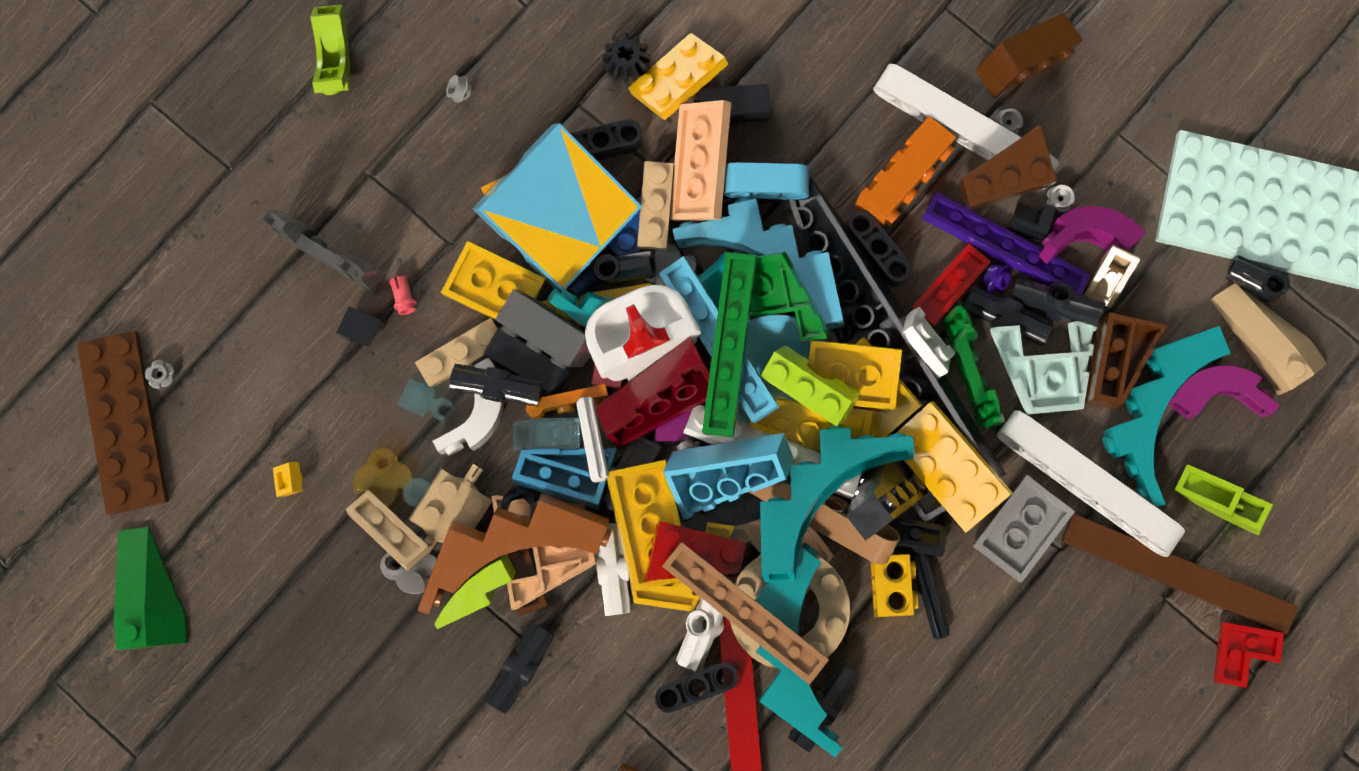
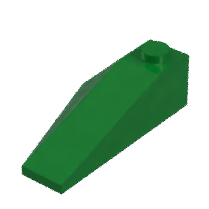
(145, 597)

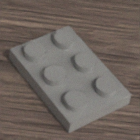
(1023, 528)

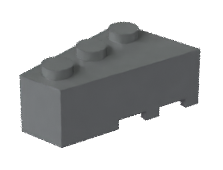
(544, 330)

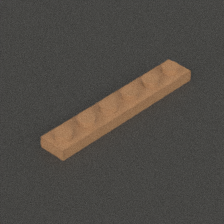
(745, 613)

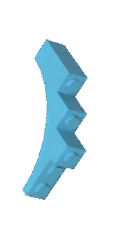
(745, 233)

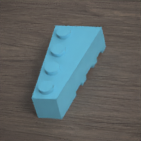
(725, 471)

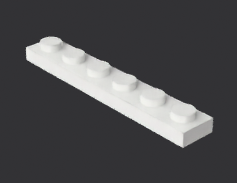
(744, 431)

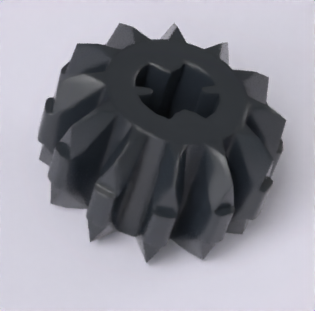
(630, 49)

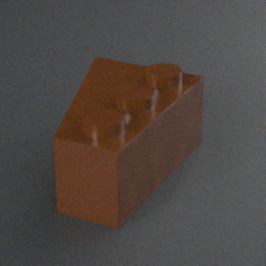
(1028, 54)
(1010, 173)
(1118, 358)

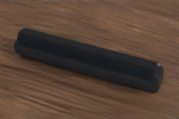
(930, 596)

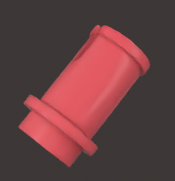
(402, 294)

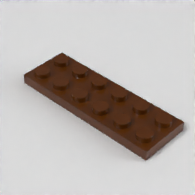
(122, 423)

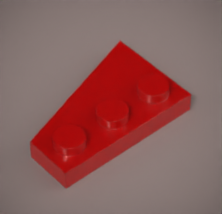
(720, 552)

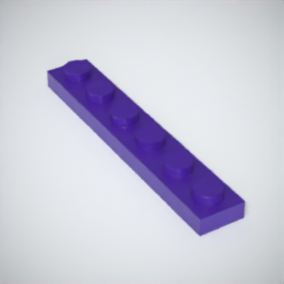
(1002, 244)

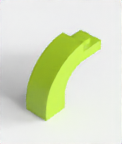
(331, 50)

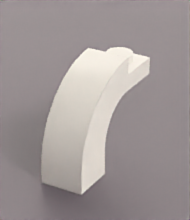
(478, 427)

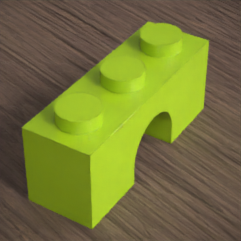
(825, 397)

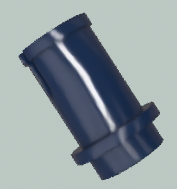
(583, 282)

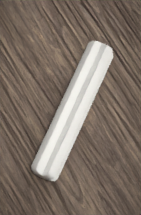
(592, 439)

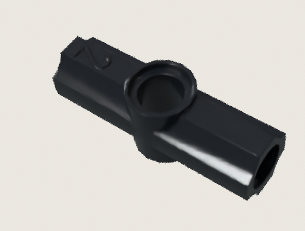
(1058, 302)
(1008, 312)
(496, 385)
(519, 668)
(831, 698)

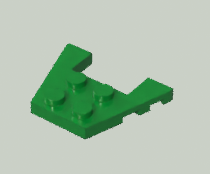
(781, 291)

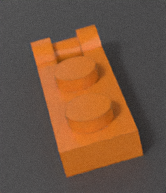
(566, 402)

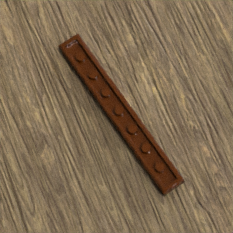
(1179, 574)

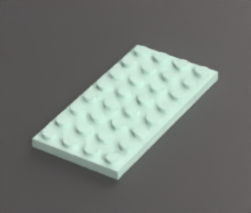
(1262, 207)

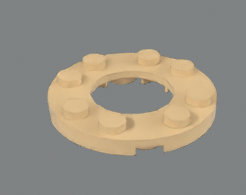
(832, 601)

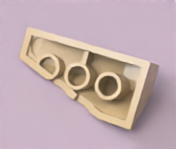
(1274, 345)

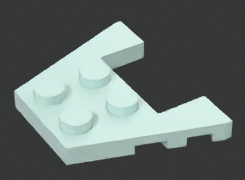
(1049, 380)

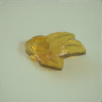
(381, 481)

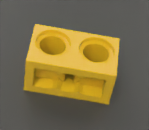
(884, 586)

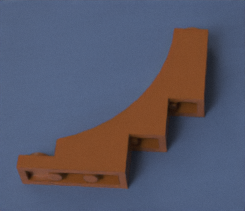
(469, 550)

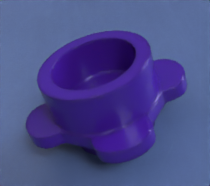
(997, 278)

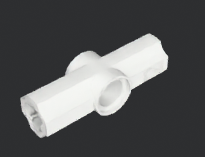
(613, 575)
(697, 640)

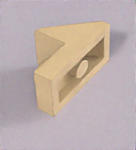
(1111, 275)

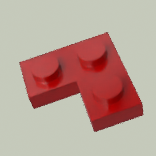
(1240, 644)

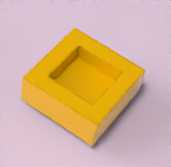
(288, 479)

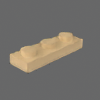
(655, 206)
(462, 350)
(387, 530)

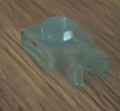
(420, 399)

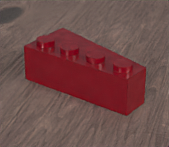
(656, 395)

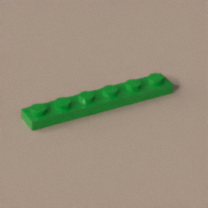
(729, 345)

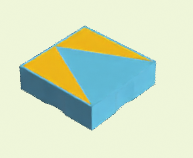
(558, 207)

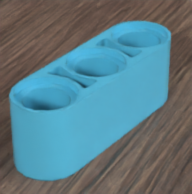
(766, 181)

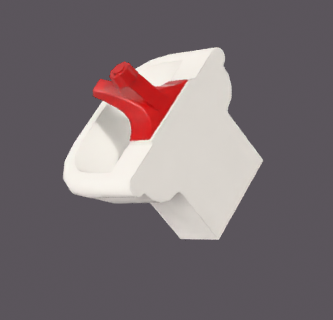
(638, 330)

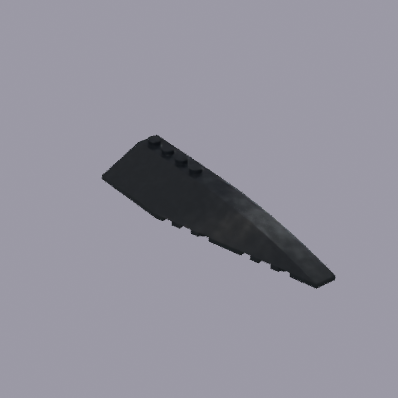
(875, 314)

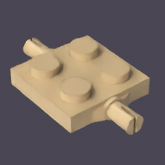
(449, 501)

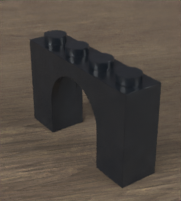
(748, 104)

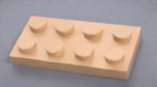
(700, 161)

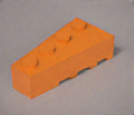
(906, 171)

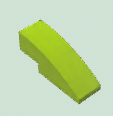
(1224, 499)
(477, 590)

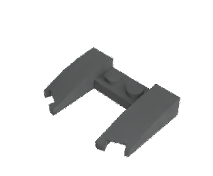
(343, 263)

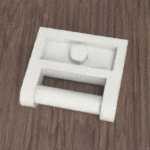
(927, 342)

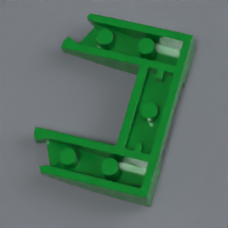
(984, 403)

